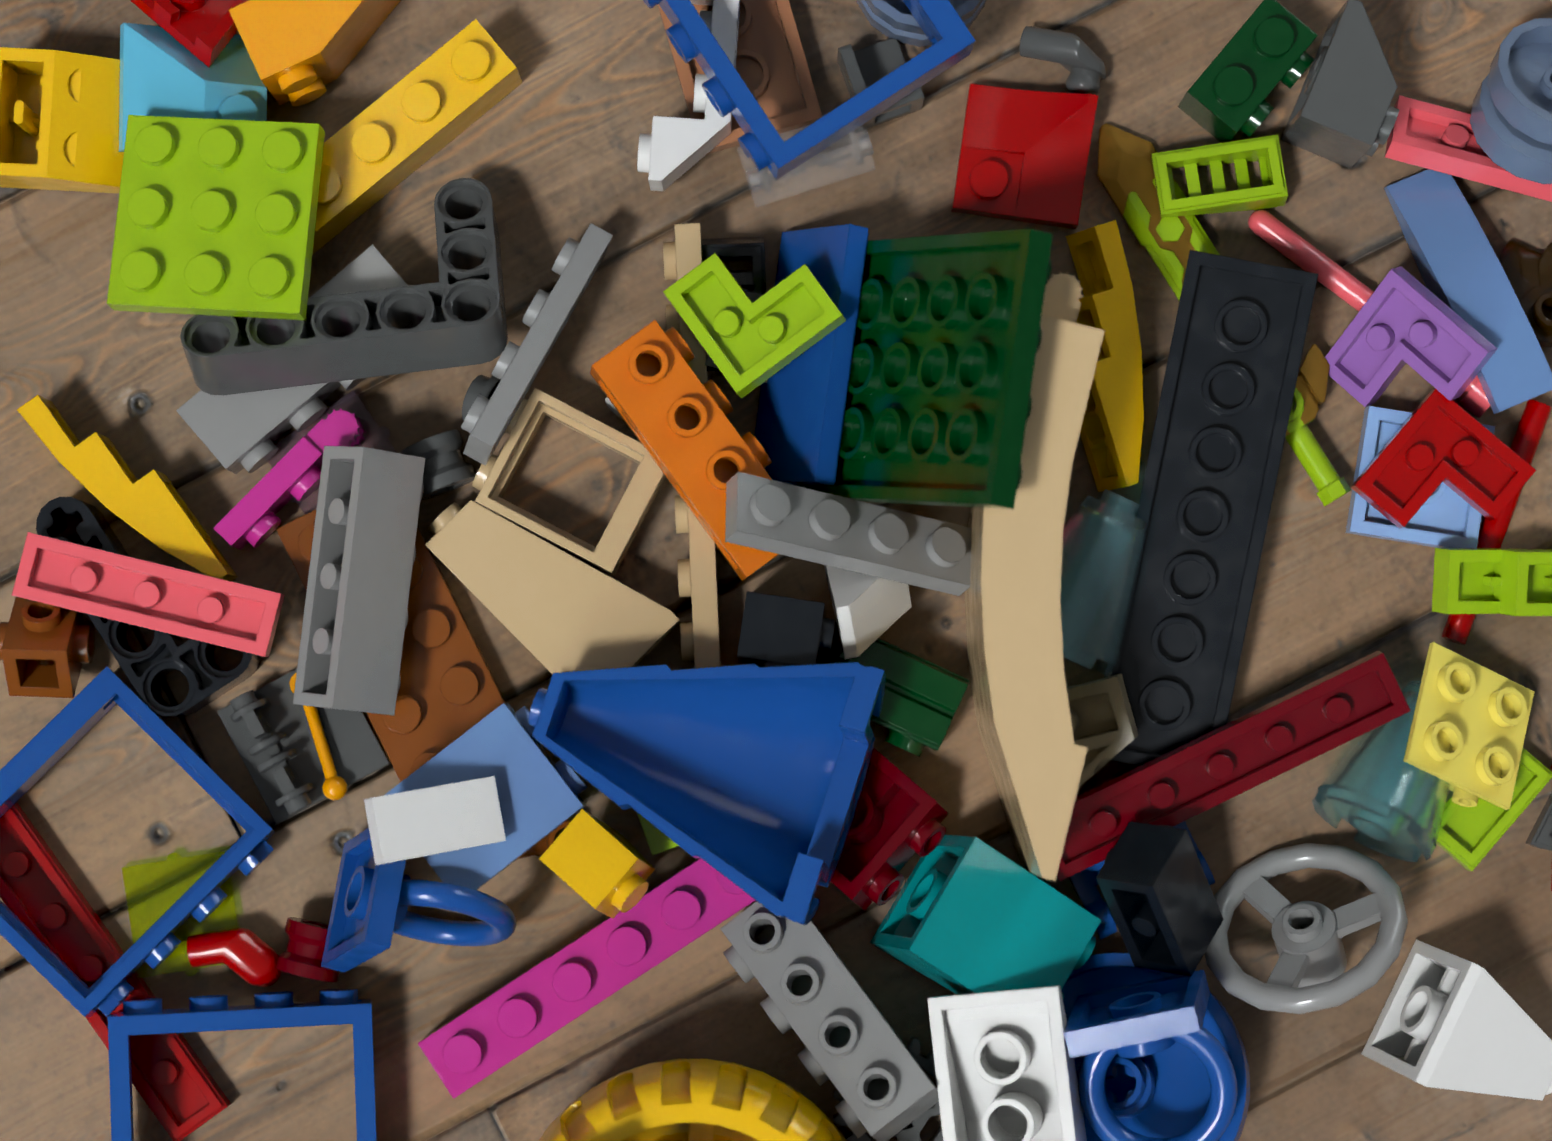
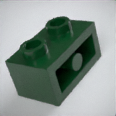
(1245, 72)

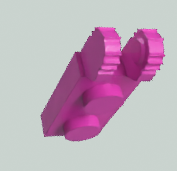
(293, 476)

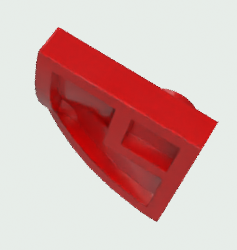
(1024, 155)

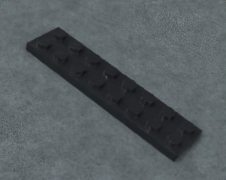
(1209, 494)

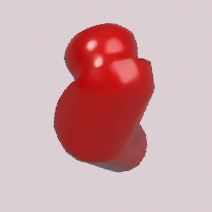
(239, 950)

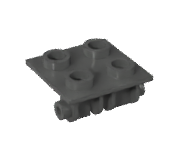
(281, 750)

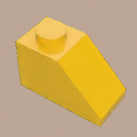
(599, 865)

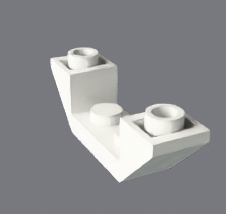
(682, 142)

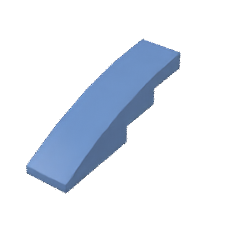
(1470, 280)

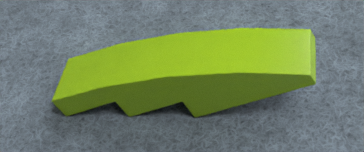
(1492, 581)

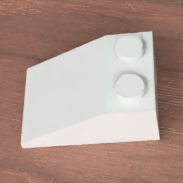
(1005, 1067)

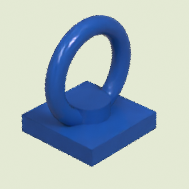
(374, 903)
(1139, 1023)

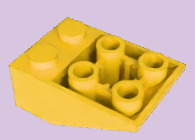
(59, 121)

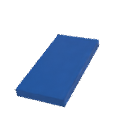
(806, 400)

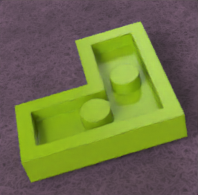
(754, 338)

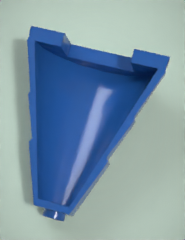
(727, 762)

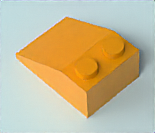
(306, 42)

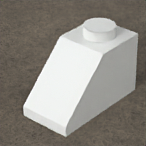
(864, 607)

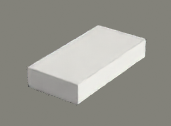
(434, 820)

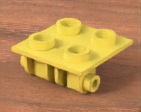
(1469, 728)

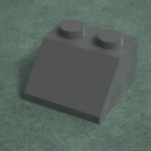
(1346, 93)

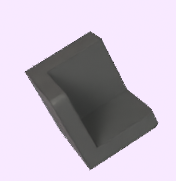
(868, 66)

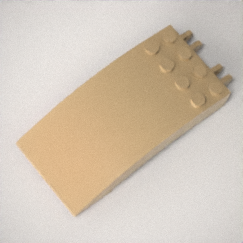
(1017, 594)

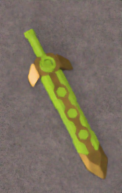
(1129, 179)

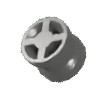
(444, 463)

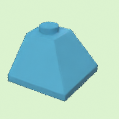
(170, 81)

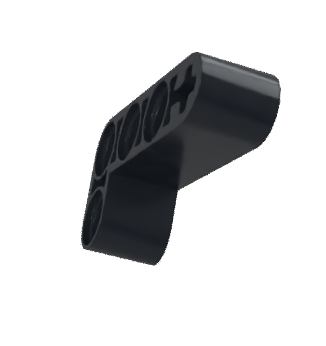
(167, 650)

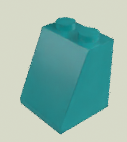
(984, 922)

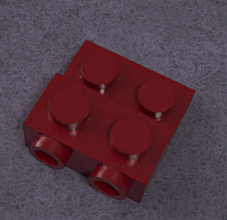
(886, 831)

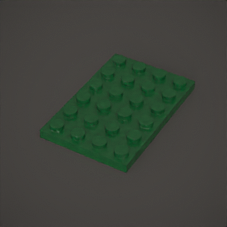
(943, 369)

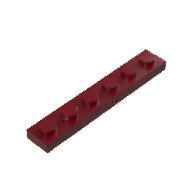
(1234, 758)

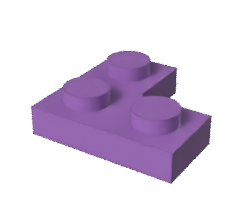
(1408, 326)

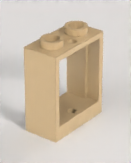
(631, 511)

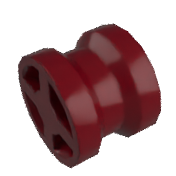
(306, 950)

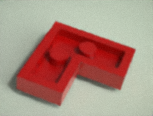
(1436, 447)

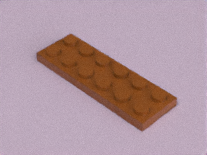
(441, 668)

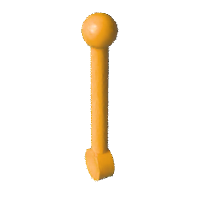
(334, 786)

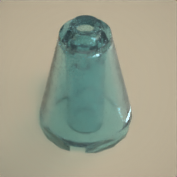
(1098, 578)
(1382, 796)

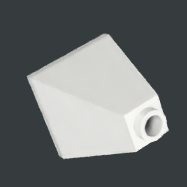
(1459, 1030)

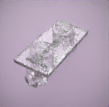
(837, 162)

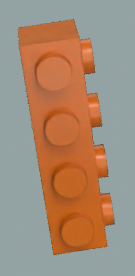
(684, 429)

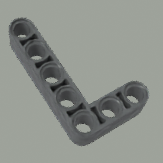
(372, 330)

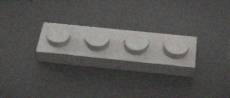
(521, 364)
(847, 534)

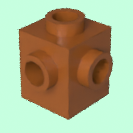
(44, 649)

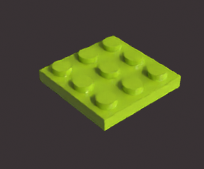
(216, 217)

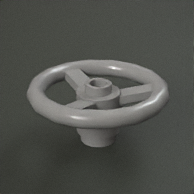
(1308, 932)

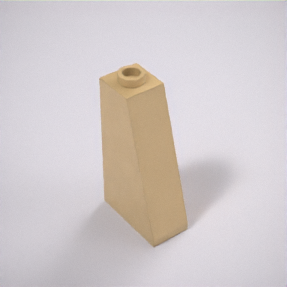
(545, 597)

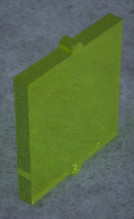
(156, 887)

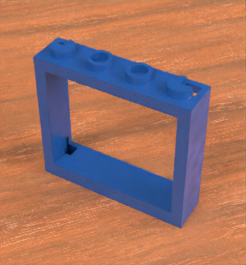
(761, 141)
(198, 901)
(214, 1014)

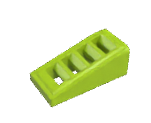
(1261, 149)

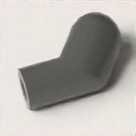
(1068, 50)

